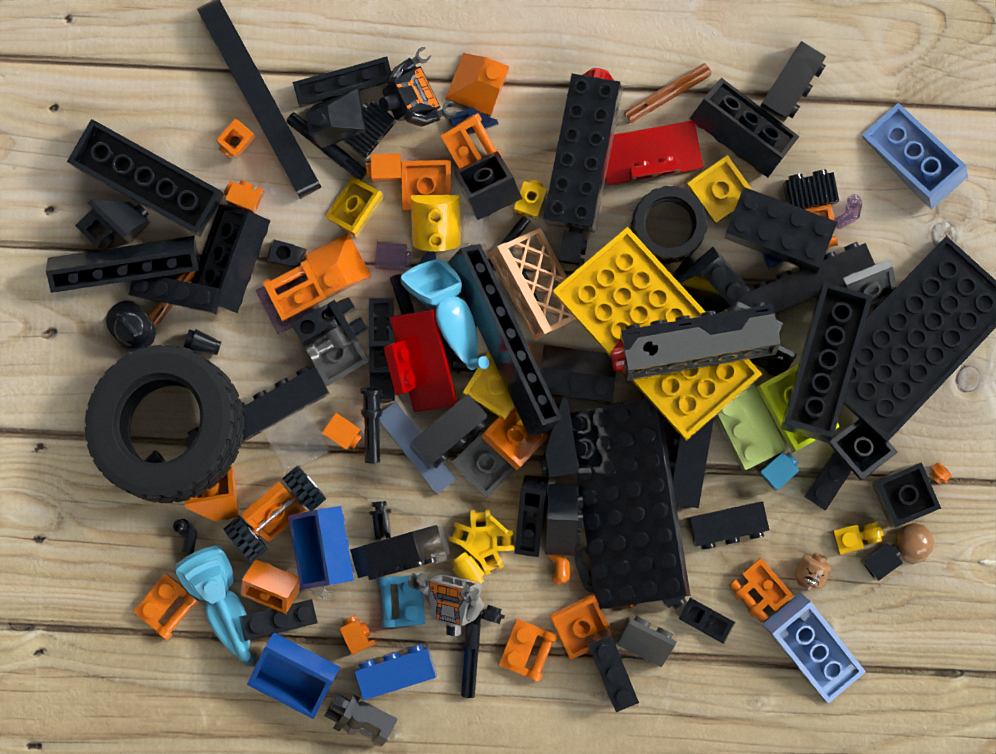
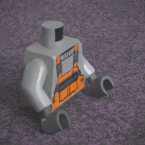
(450, 599)

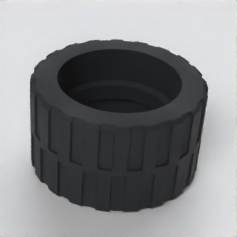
(683, 198)

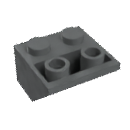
(646, 642)

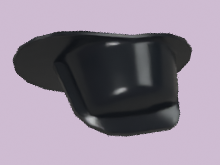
(130, 326)

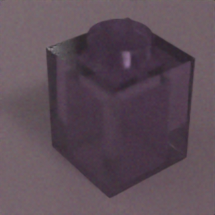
(392, 256)

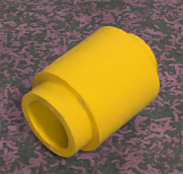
(467, 568)

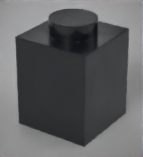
(882, 561)

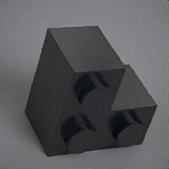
(563, 520)

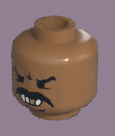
(813, 571)

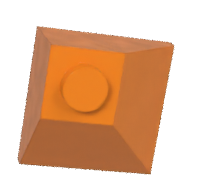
(478, 83)
(338, 265)
(219, 502)

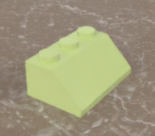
(750, 429)

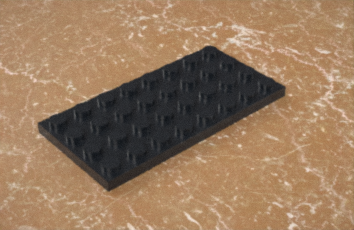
(920, 337)
(629, 504)

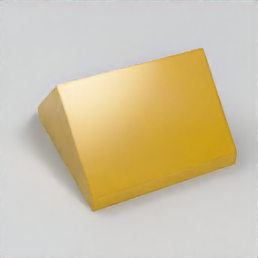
(354, 206)

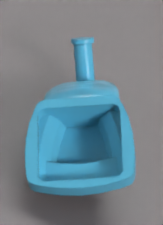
(437, 288)
(208, 577)

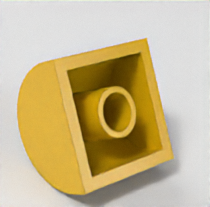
(436, 222)

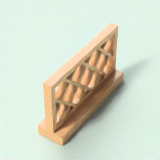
(518, 286)

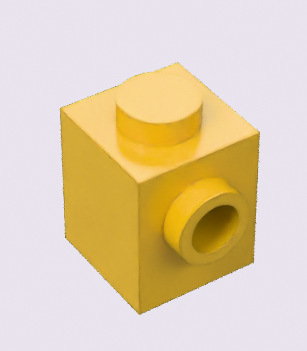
(532, 199)

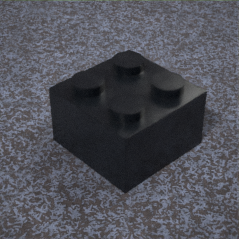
(487, 185)
(906, 495)

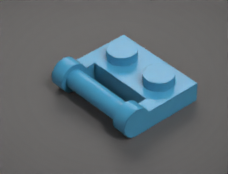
(410, 603)

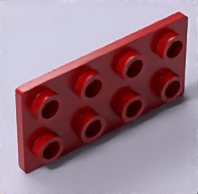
(654, 153)
(420, 362)

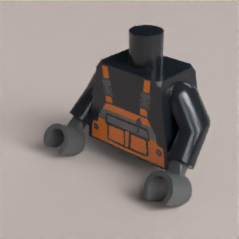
(411, 95)

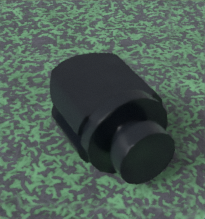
(380, 509)

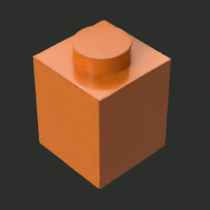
(384, 167)
(342, 432)

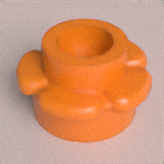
(940, 473)

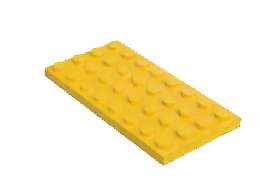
(631, 287)

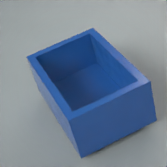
(321, 547)
(395, 671)
(293, 675)

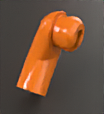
(562, 570)

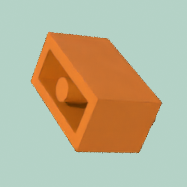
(270, 586)

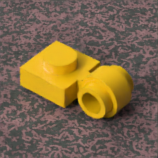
(850, 537)

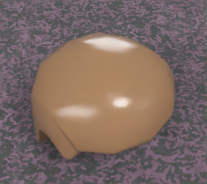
(914, 543)

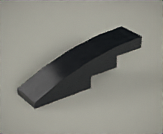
(380, 335)

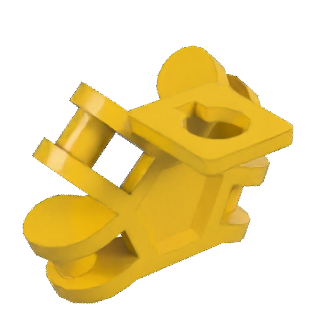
(483, 540)

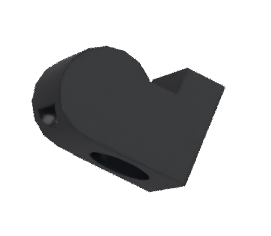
(285, 254)

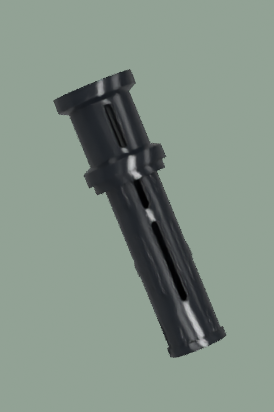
(371, 413)

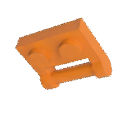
(461, 145)
(297, 298)
(160, 600)
(520, 646)

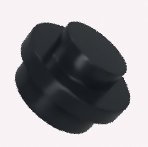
(492, 614)

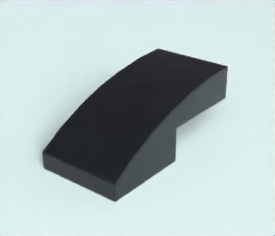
(707, 620)

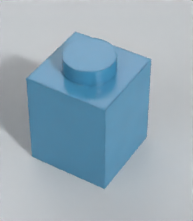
(779, 470)

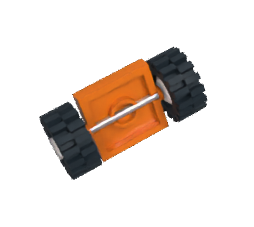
(271, 512)

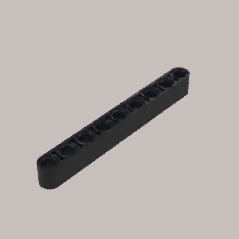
(259, 98)

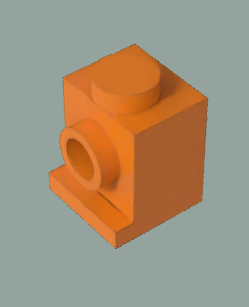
(235, 130)
(243, 195)
(356, 634)

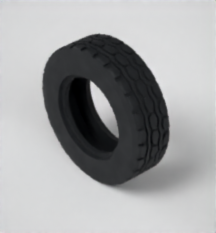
(119, 395)

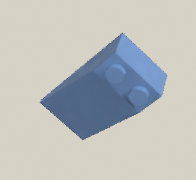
(916, 156)
(814, 647)

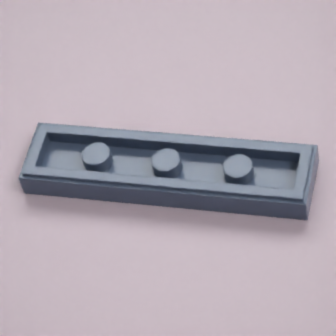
(404, 432)

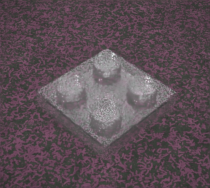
(296, 440)

